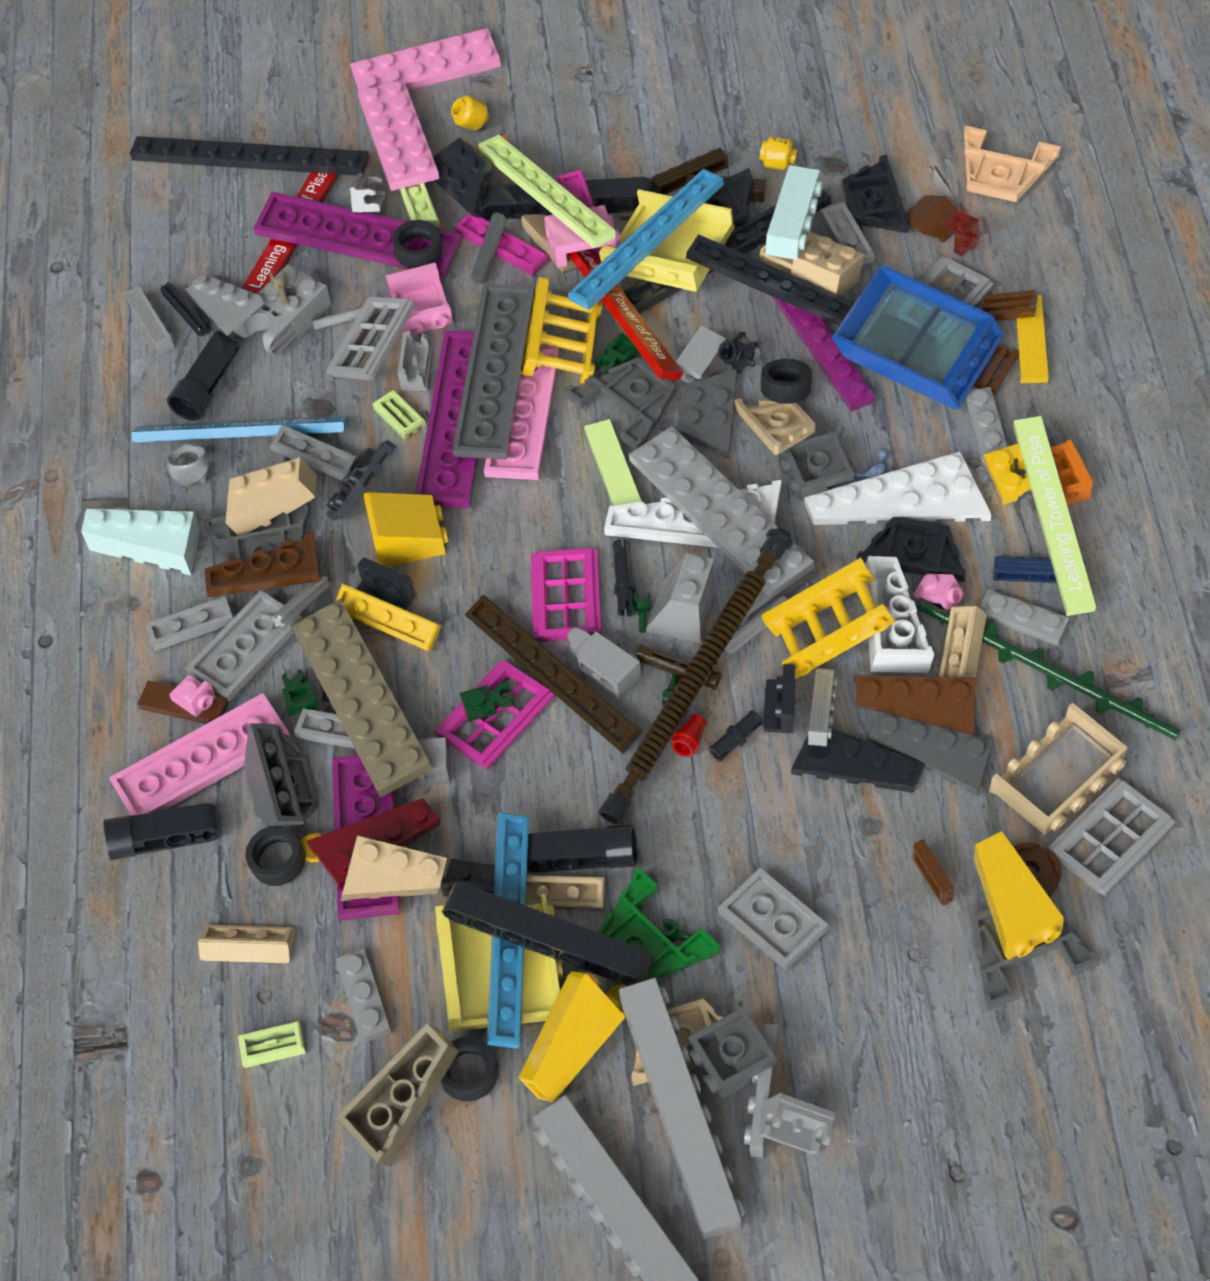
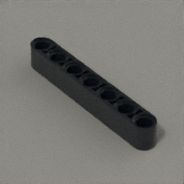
(615, 194)
(547, 935)

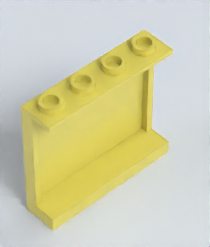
(668, 261)
(466, 975)

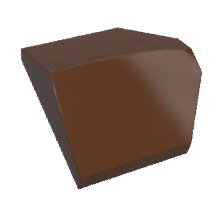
(929, 216)

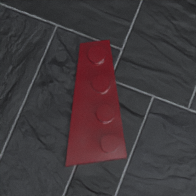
(396, 826)

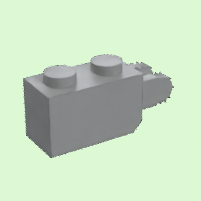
(604, 662)

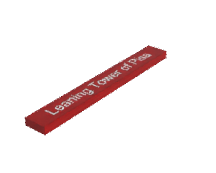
(279, 252)
(631, 322)

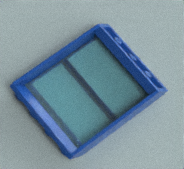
(918, 336)

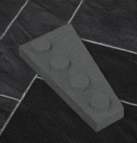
(946, 751)

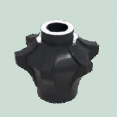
(738, 352)

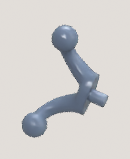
(876, 469)

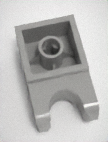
(307, 301)

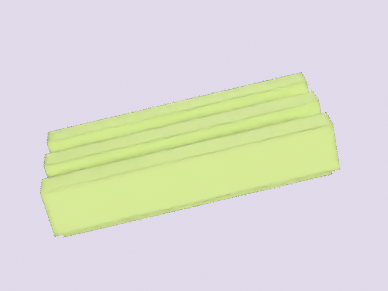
(409, 427)
(272, 1055)

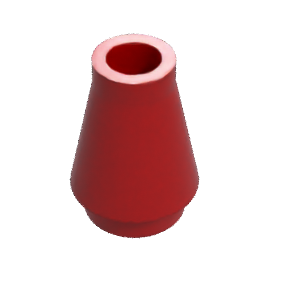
(688, 737)

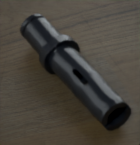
(624, 587)

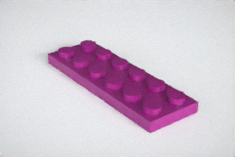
(354, 801)

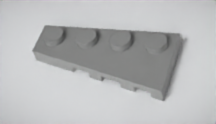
(223, 302)

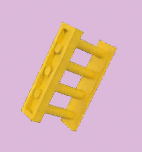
(538, 337)
(818, 598)

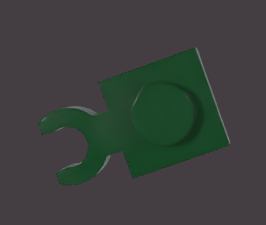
(617, 352)
(298, 694)
(481, 702)

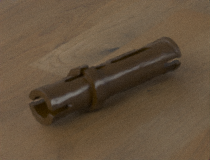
(672, 664)

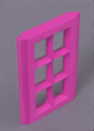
(540, 597)
(511, 731)

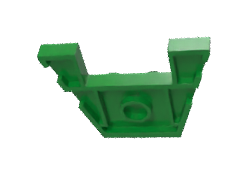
(632, 927)

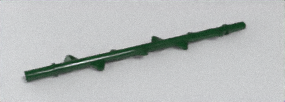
(1058, 677)

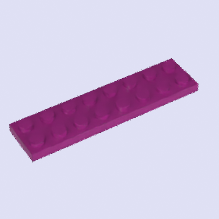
(344, 231)
(441, 474)

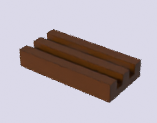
(1011, 304)
(1002, 353)
(933, 872)

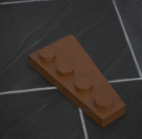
(279, 567)
(931, 700)

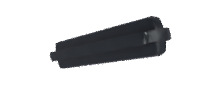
(185, 309)

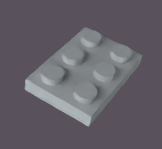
(773, 918)

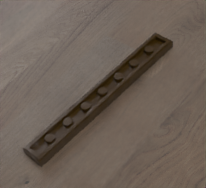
(553, 674)

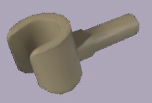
(280, 283)

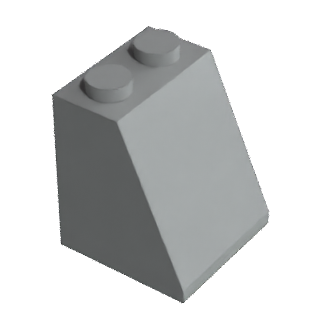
(685, 600)

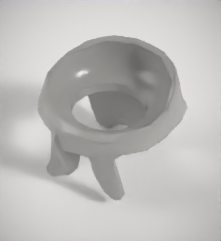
(192, 472)

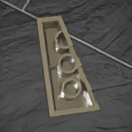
(396, 1097)

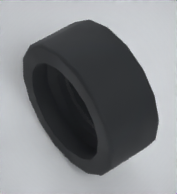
(417, 229)
(786, 391)
(289, 870)
(481, 1088)

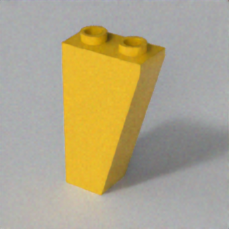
(1015, 898)
(571, 1035)

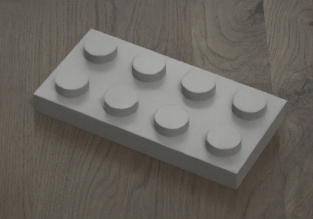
(241, 647)

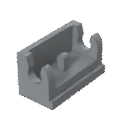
(364, 197)
(699, 354)
(414, 363)
(796, 1123)

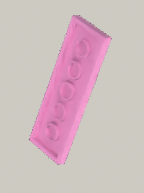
(429, 62)
(397, 135)
(529, 425)
(192, 760)

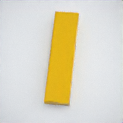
(1032, 347)
(389, 618)

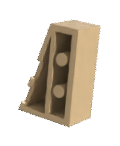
(267, 493)
(391, 870)

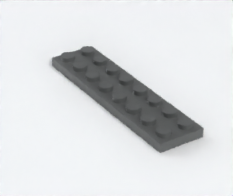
(494, 372)

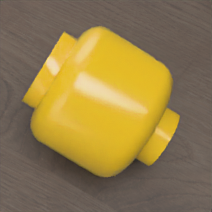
(470, 113)
(778, 153)

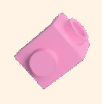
(939, 589)

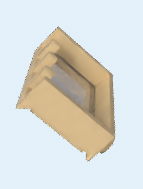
(1060, 770)

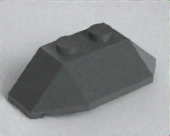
(278, 776)

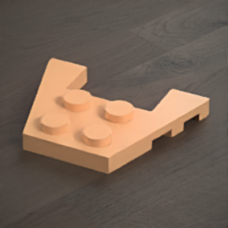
(999, 173)

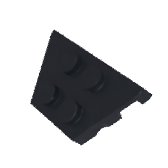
(463, 174)
(735, 195)
(875, 197)
(918, 547)

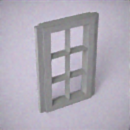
(982, 283)
(336, 367)
(1131, 856)

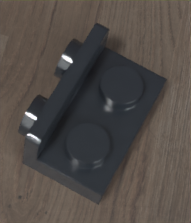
(385, 583)
(780, 702)
(470, 873)

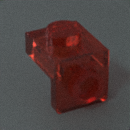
(965, 230)

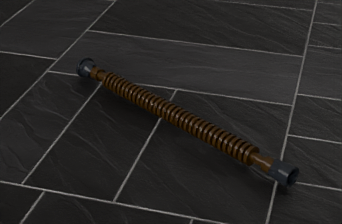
(696, 674)

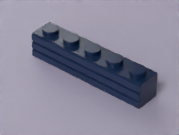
(1024, 569)

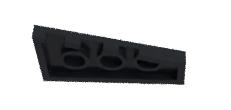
(857, 762)

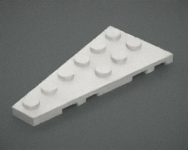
(919, 492)
(667, 523)

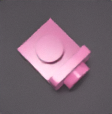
(193, 695)

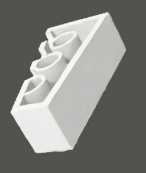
(904, 643)

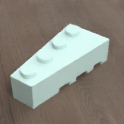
(794, 212)
(145, 535)

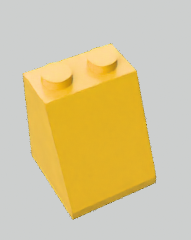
(405, 527)

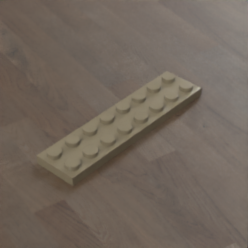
(361, 698)

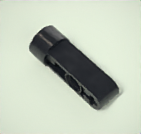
(193, 392)
(161, 830)
(583, 849)

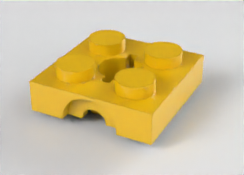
(1001, 468)

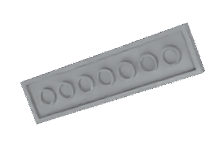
(716, 507)

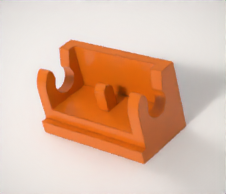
(1072, 472)

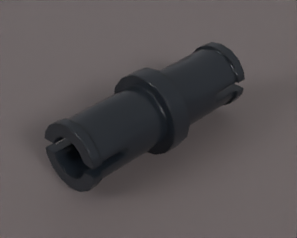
(735, 735)

